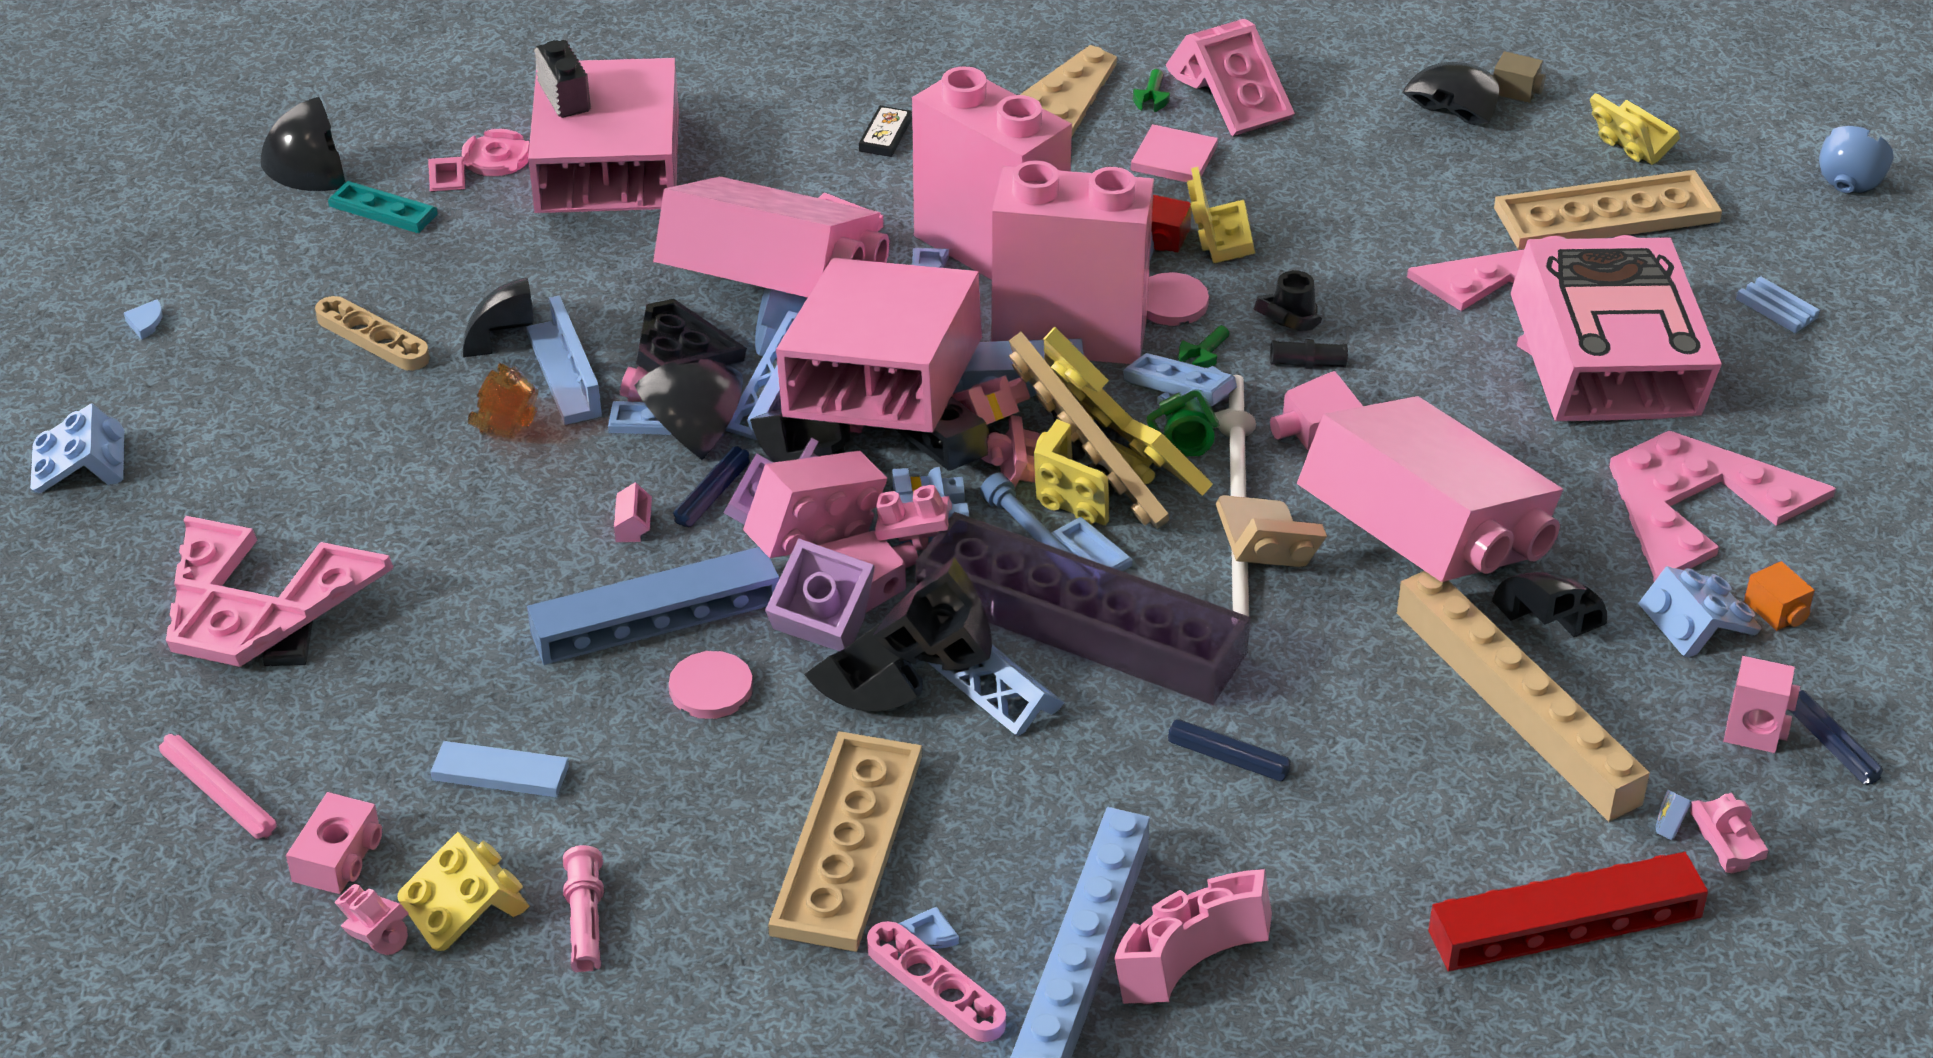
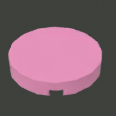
(486, 159)
(1176, 299)
(710, 684)

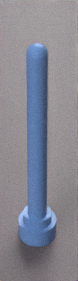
(1000, 492)

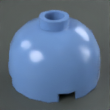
(1854, 160)

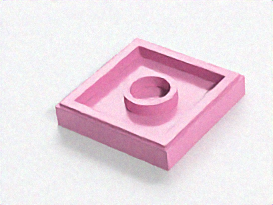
(1173, 153)

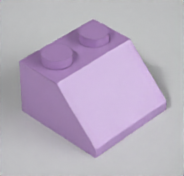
(821, 596)

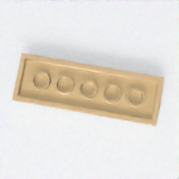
(1609, 208)
(846, 842)

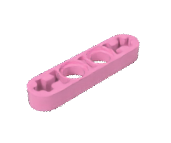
(941, 977)

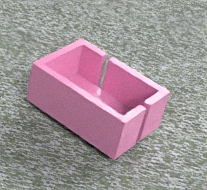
(813, 501)

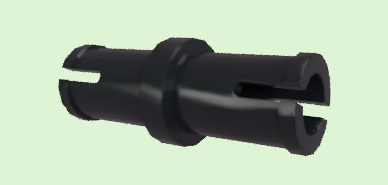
(1308, 354)

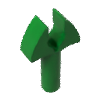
(1153, 92)
(1204, 349)

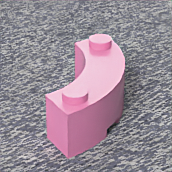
(1189, 929)

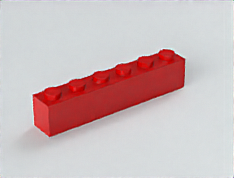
(1567, 911)

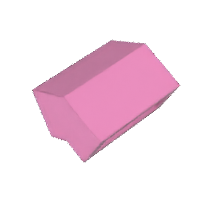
(632, 514)

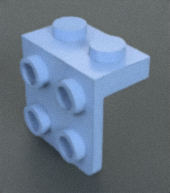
(83, 439)
(1693, 606)

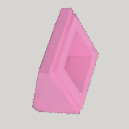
(446, 174)

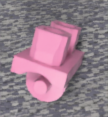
(1013, 451)
(913, 519)
(1729, 831)
(373, 919)

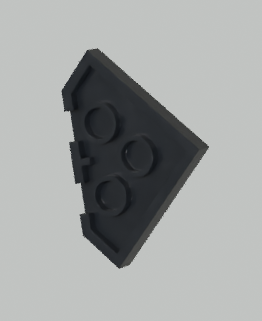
(681, 336)

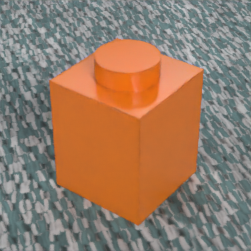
(1779, 596)

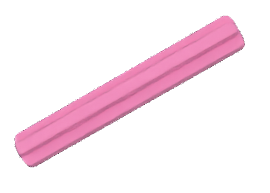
(217, 786)

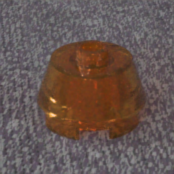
(505, 403)

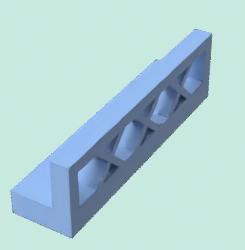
(565, 365)
(770, 396)
(1015, 677)

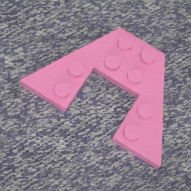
(1469, 279)
(1677, 467)
(240, 624)

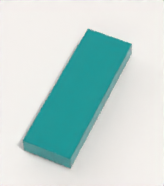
(383, 207)

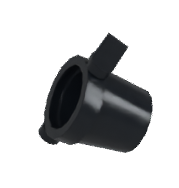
(1292, 303)

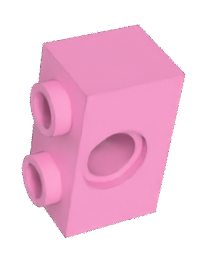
(1760, 704)
(334, 843)

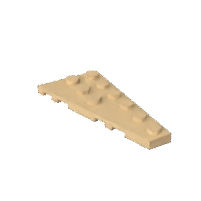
(1074, 84)
(1057, 397)

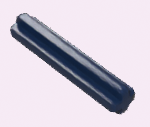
(711, 487)
(1837, 740)
(1229, 750)

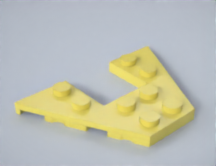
(1086, 386)

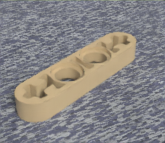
(376, 330)

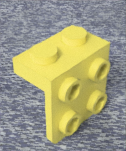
(1633, 129)
(1223, 227)
(1066, 482)
(457, 889)

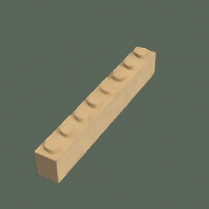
(1524, 695)

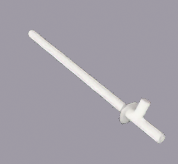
(1237, 425)

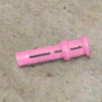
(583, 894)

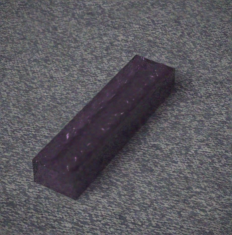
(1094, 609)

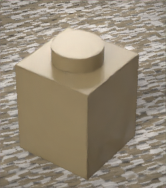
(1519, 76)

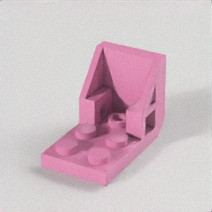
(1238, 74)

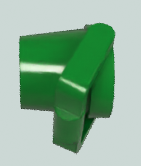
(1188, 422)

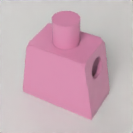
(1308, 403)
(889, 563)

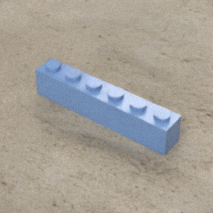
(652, 605)

